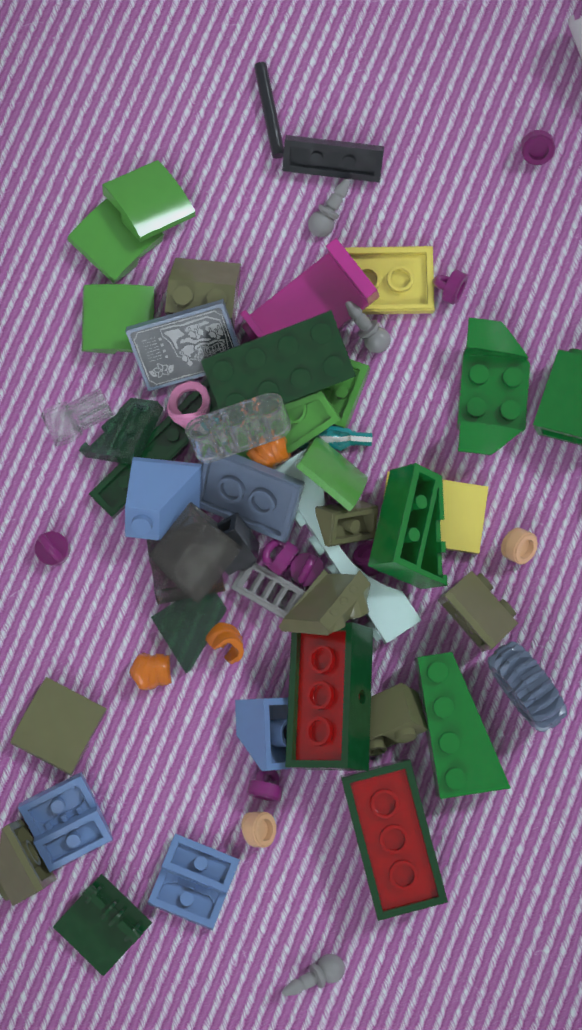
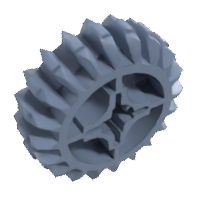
(527, 686)

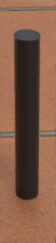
(269, 110)

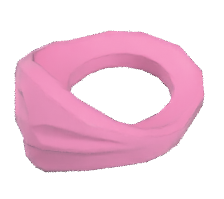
(172, 405)

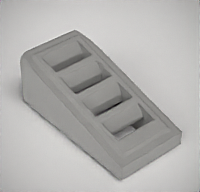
(262, 600)

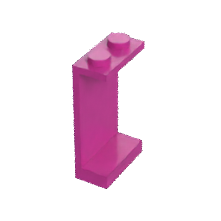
(318, 289)

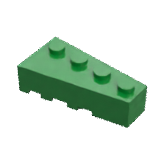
(456, 736)

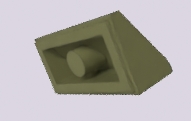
(344, 526)

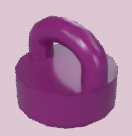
(537, 147)
(451, 286)
(52, 548)
(284, 558)
(361, 558)
(306, 569)
(264, 790)

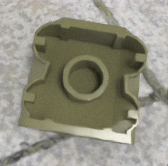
(328, 604)

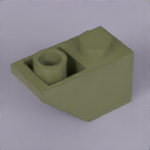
(395, 718)

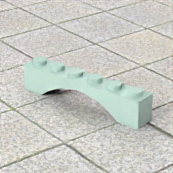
(389, 608)

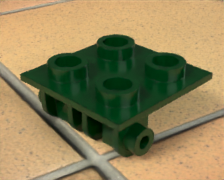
(102, 924)

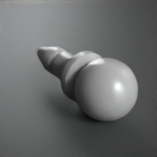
(322, 221)
(375, 337)
(327, 970)

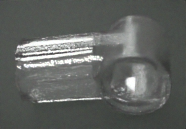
(68, 420)

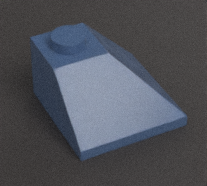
(159, 495)
(263, 730)

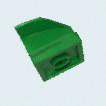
(491, 388)

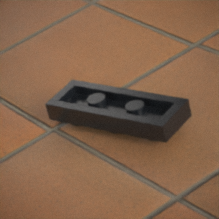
(332, 158)

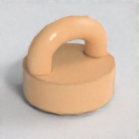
(519, 545)
(258, 829)

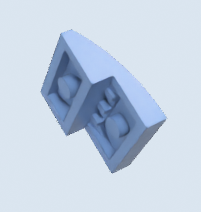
(65, 821)
(193, 882)

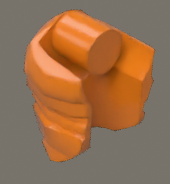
(271, 453)
(223, 634)
(151, 671)

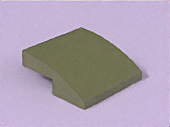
(58, 726)

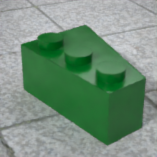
(409, 528)

